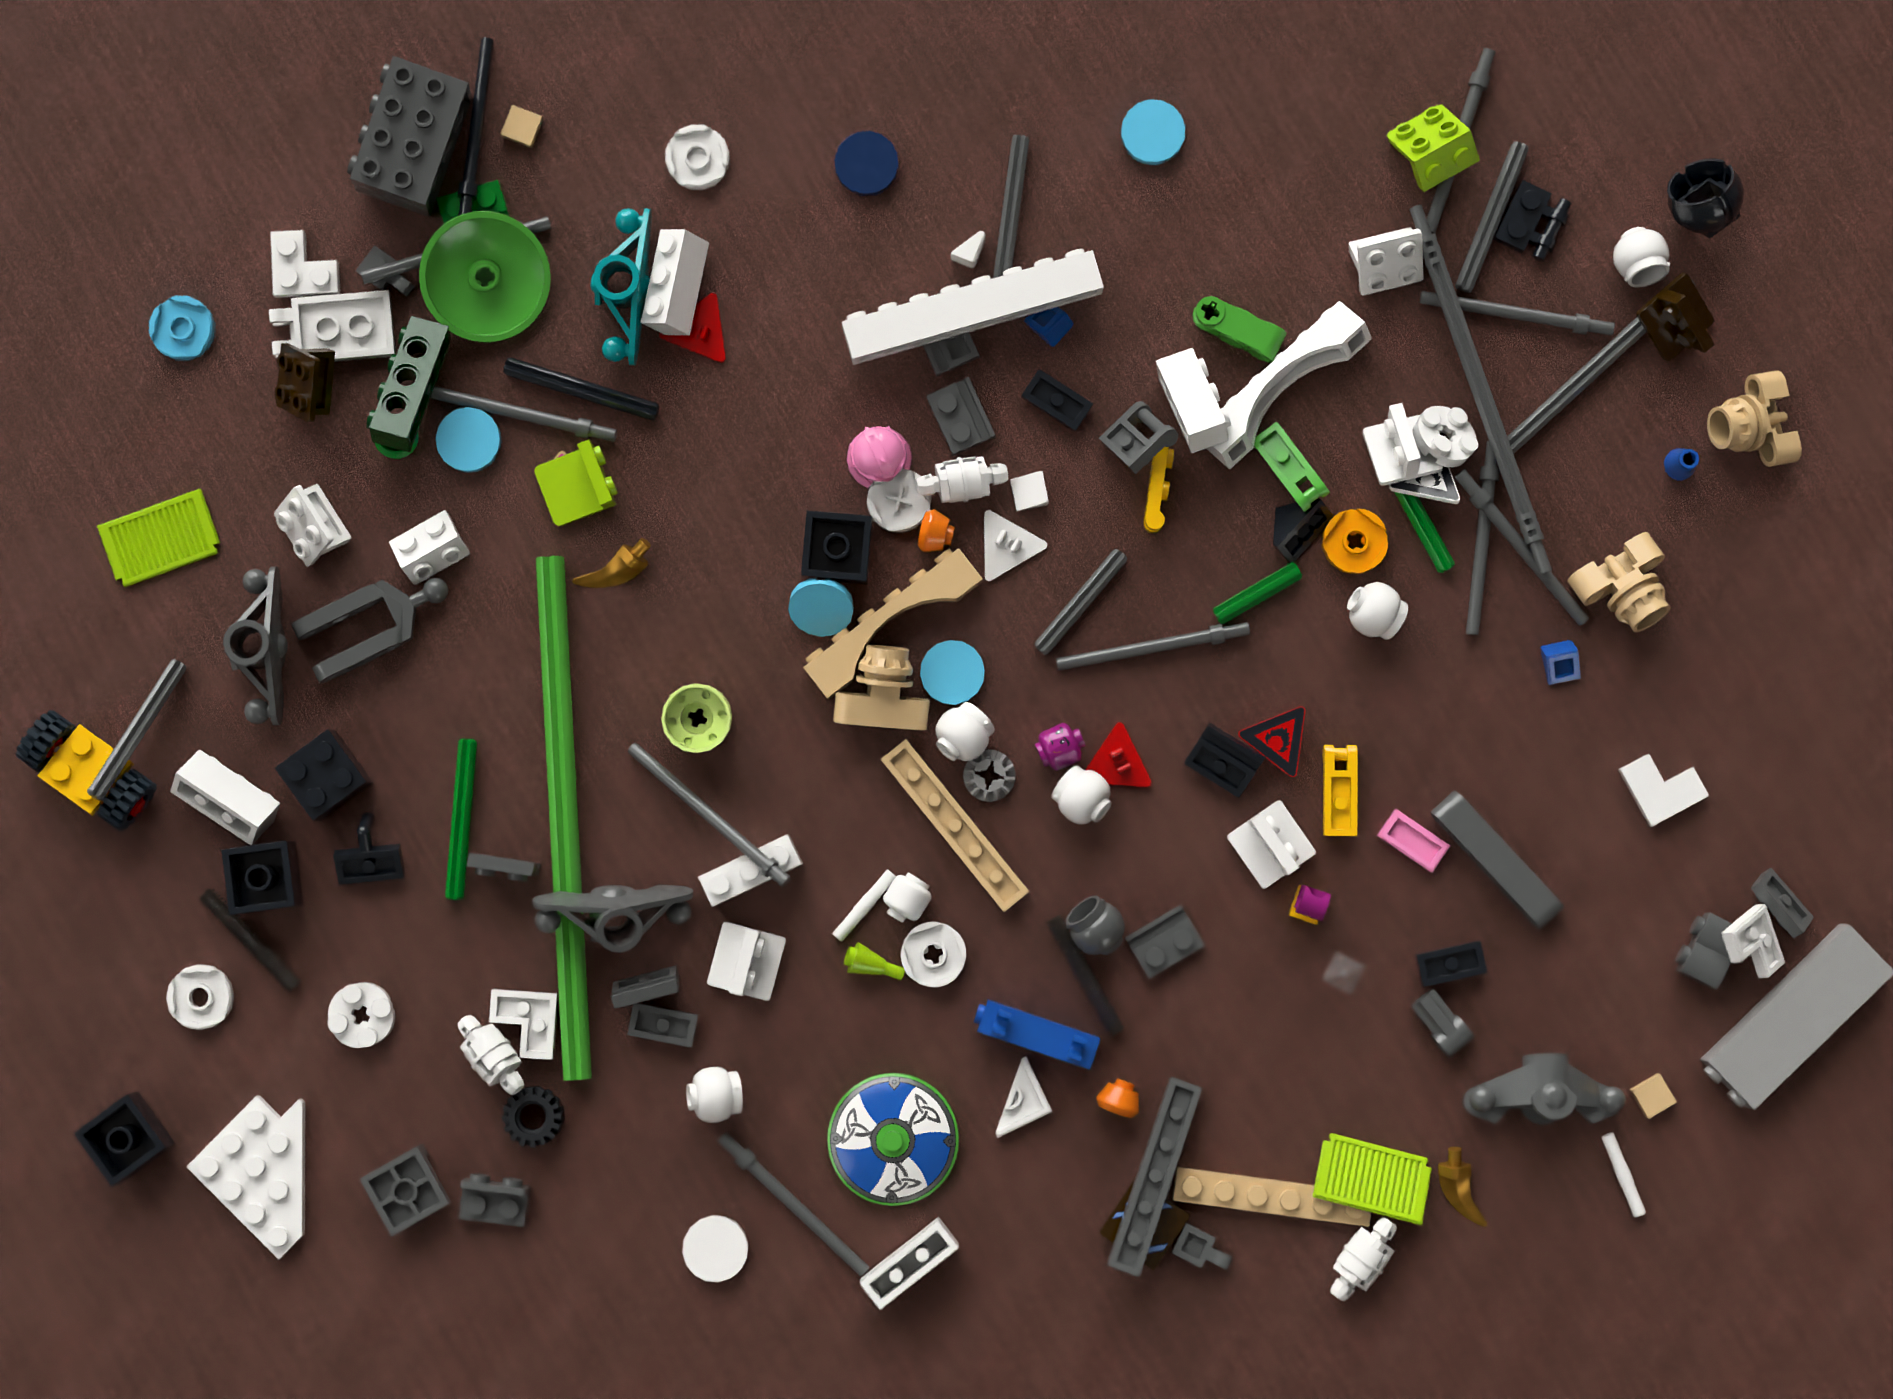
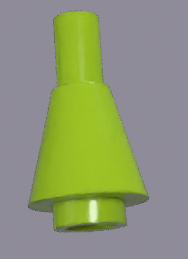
(865, 961)

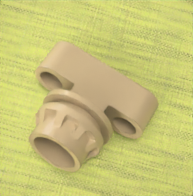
(1754, 422)
(1636, 597)
(882, 705)

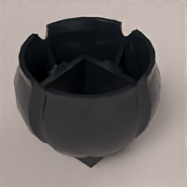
(1705, 196)

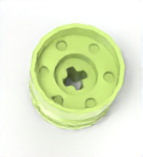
(679, 726)

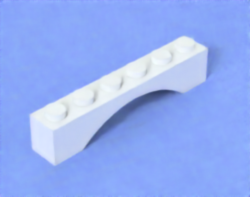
(1328, 341)

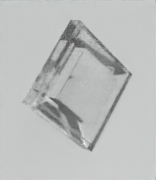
(1343, 972)

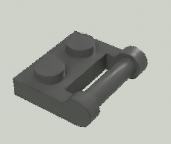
(1131, 444)

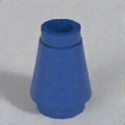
(1676, 467)

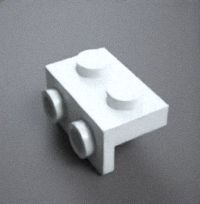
(429, 547)

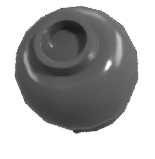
(1096, 926)

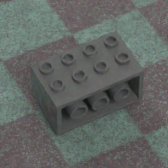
(410, 136)

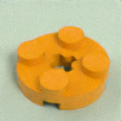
(1373, 539)

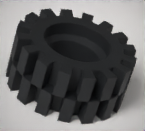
(518, 1130)

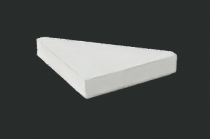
(1025, 1101)

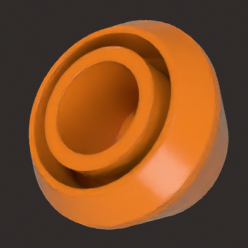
(935, 532)
(1119, 1098)

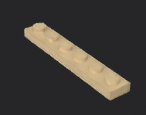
(954, 825)
(1260, 1196)

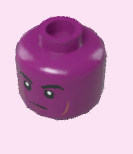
(1060, 746)

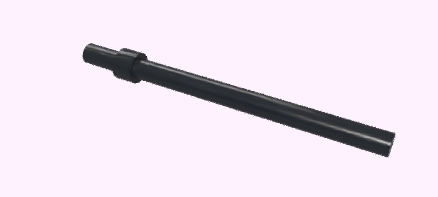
(468, 188)

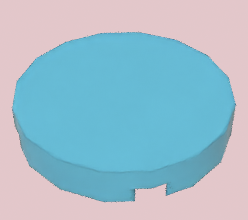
(1153, 132)
(182, 328)
(468, 439)
(821, 606)
(952, 672)

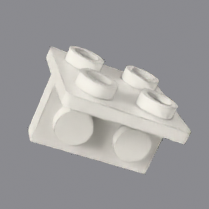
(1388, 260)
(1395, 450)
(310, 523)
(1271, 844)
(746, 961)

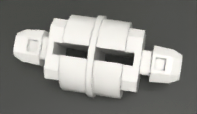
(962, 479)
(490, 1054)
(1363, 1258)

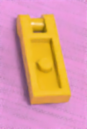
(1157, 490)
(1340, 791)

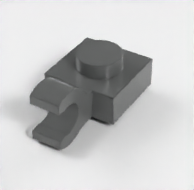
(376, 258)
(1196, 1247)

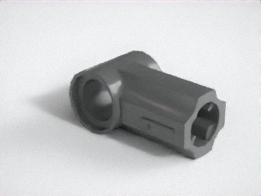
(1446, 1028)

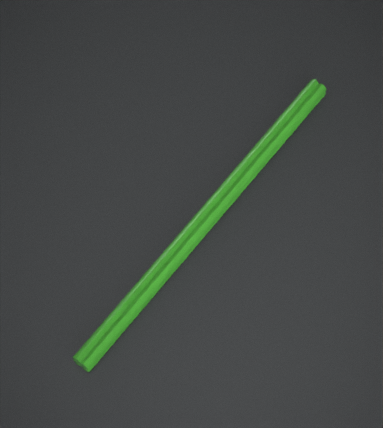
(563, 813)

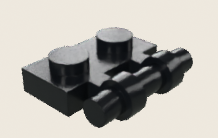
(1523, 215)

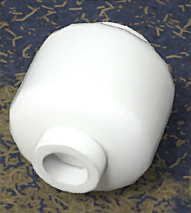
(907, 897)

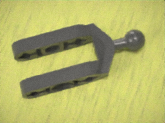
(400, 606)

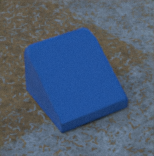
(1050, 324)
(1561, 662)

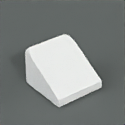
(969, 251)
(1029, 491)

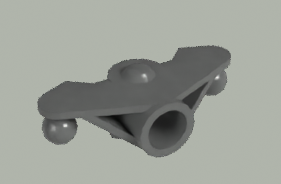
(273, 648)
(613, 901)
(1544, 1092)

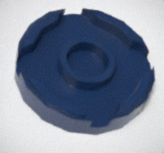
(866, 163)

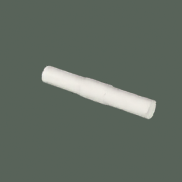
(864, 905)
(1623, 1174)

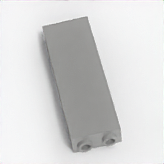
(1796, 1016)

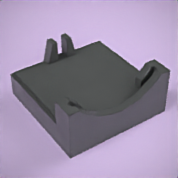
(405, 1190)

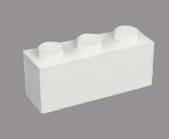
(674, 282)
(1193, 400)
(225, 797)
(743, 874)
(909, 1263)

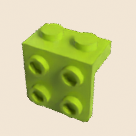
(1435, 146)
(576, 484)

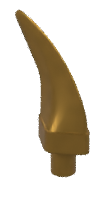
(621, 568)
(1455, 1184)

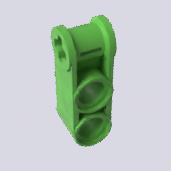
(1240, 328)

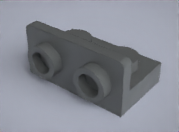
(494, 1201)

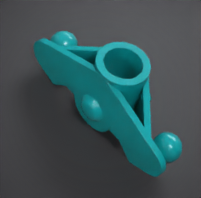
(627, 222)

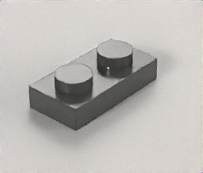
(1782, 903)
(663, 1024)

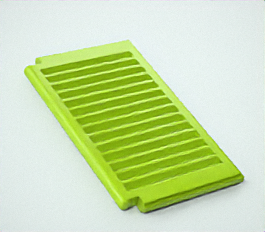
(159, 538)
(1372, 1178)

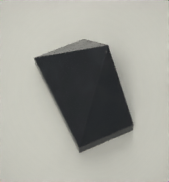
(1298, 529)

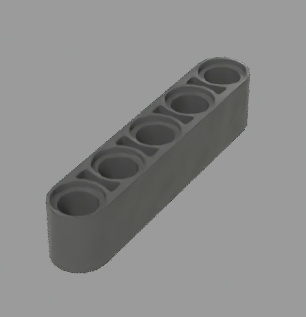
(1497, 860)

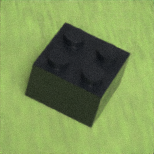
(837, 547)
(324, 775)
(262, 877)
(124, 1138)

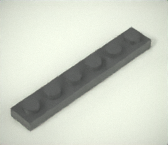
(1154, 1177)

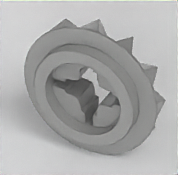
(998, 788)

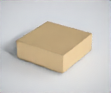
(521, 126)
(1653, 1095)

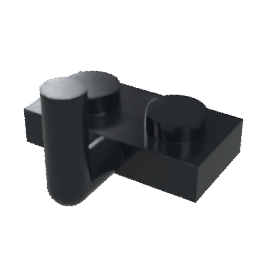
(368, 861)

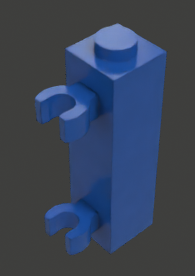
(1037, 1033)

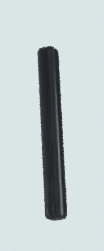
(581, 388)

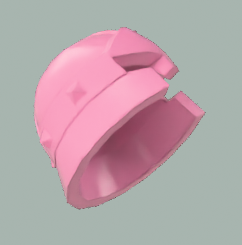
(878, 455)

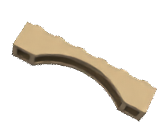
(945, 582)

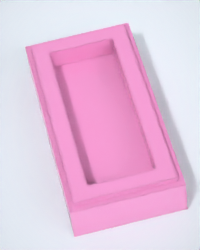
(1413, 840)

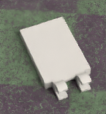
(346, 323)

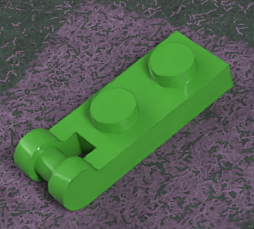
(1289, 465)

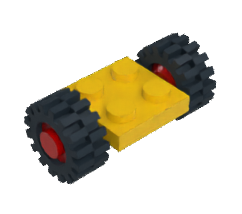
(70, 762)

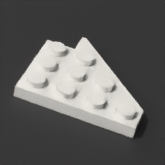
(260, 1172)

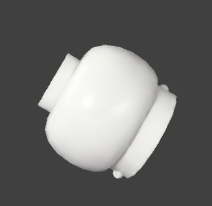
(1641, 257)
(1377, 610)
(963, 732)
(1082, 796)
(715, 1094)

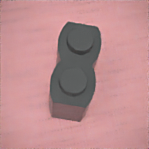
(1706, 955)

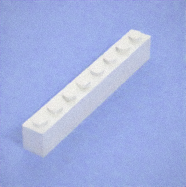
(972, 306)

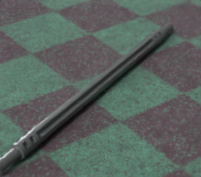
(1481, 391)

